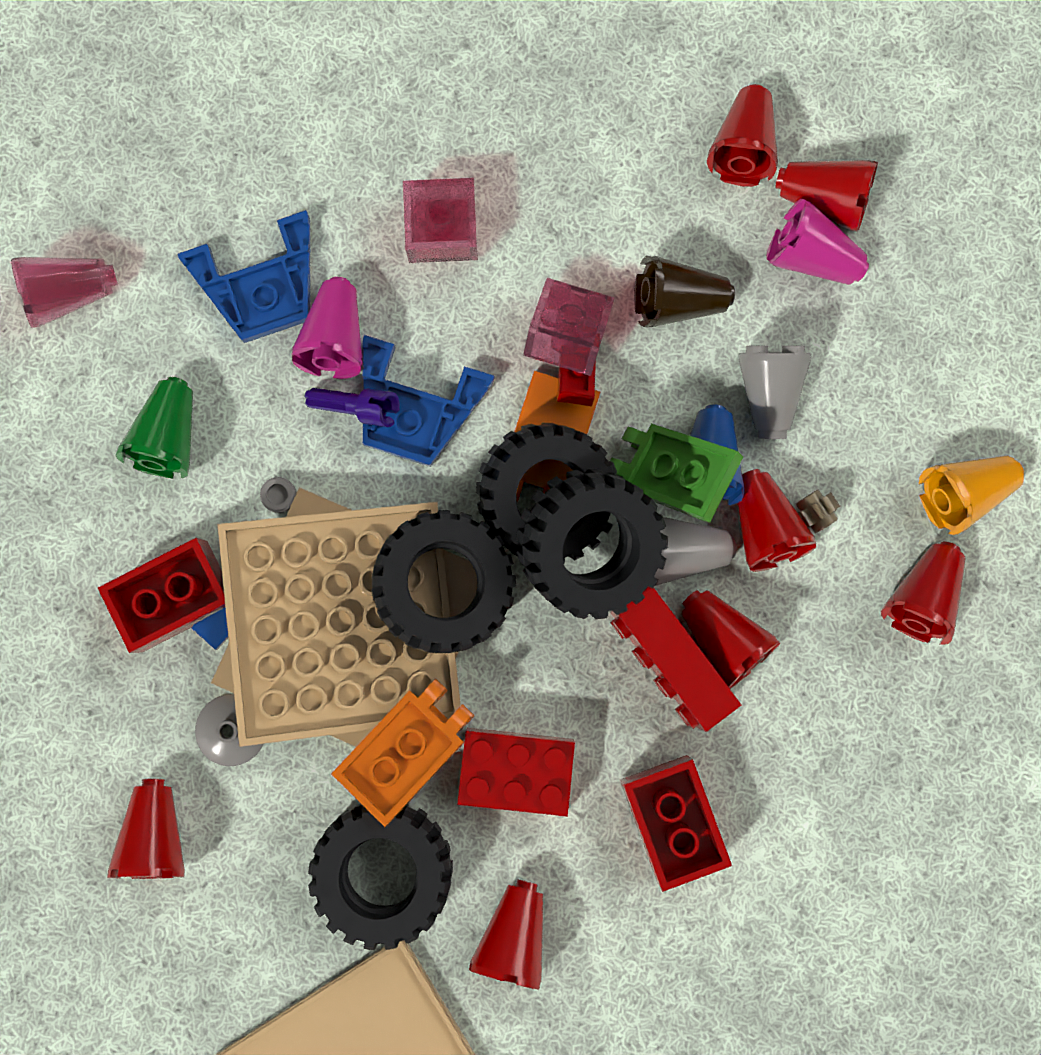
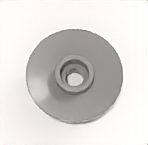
(210, 736)

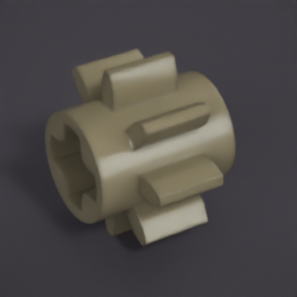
(818, 510)

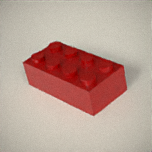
(676, 660)

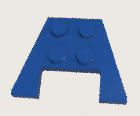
(263, 295)
(424, 420)

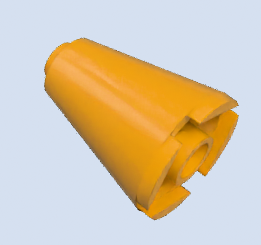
(968, 490)

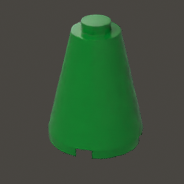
(162, 431)

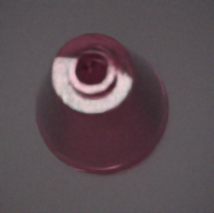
(60, 285)

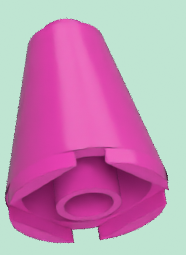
(816, 247)
(331, 332)

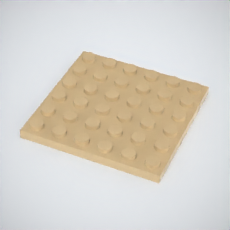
(307, 628)

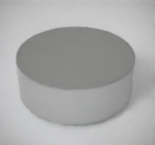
(277, 494)

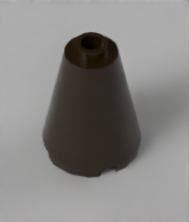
(678, 292)

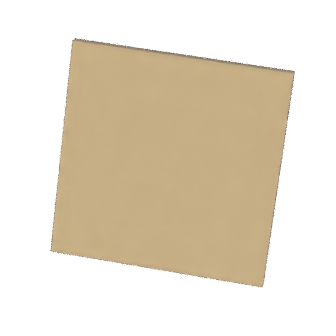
(368, 1010)

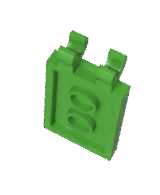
(679, 470)

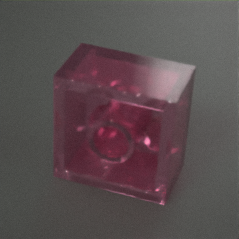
(440, 220)
(568, 326)

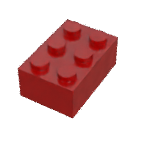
(165, 595)
(516, 772)
(675, 822)

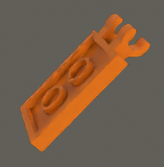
(542, 406)
(402, 753)

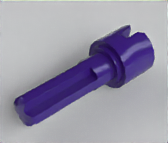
(368, 406)

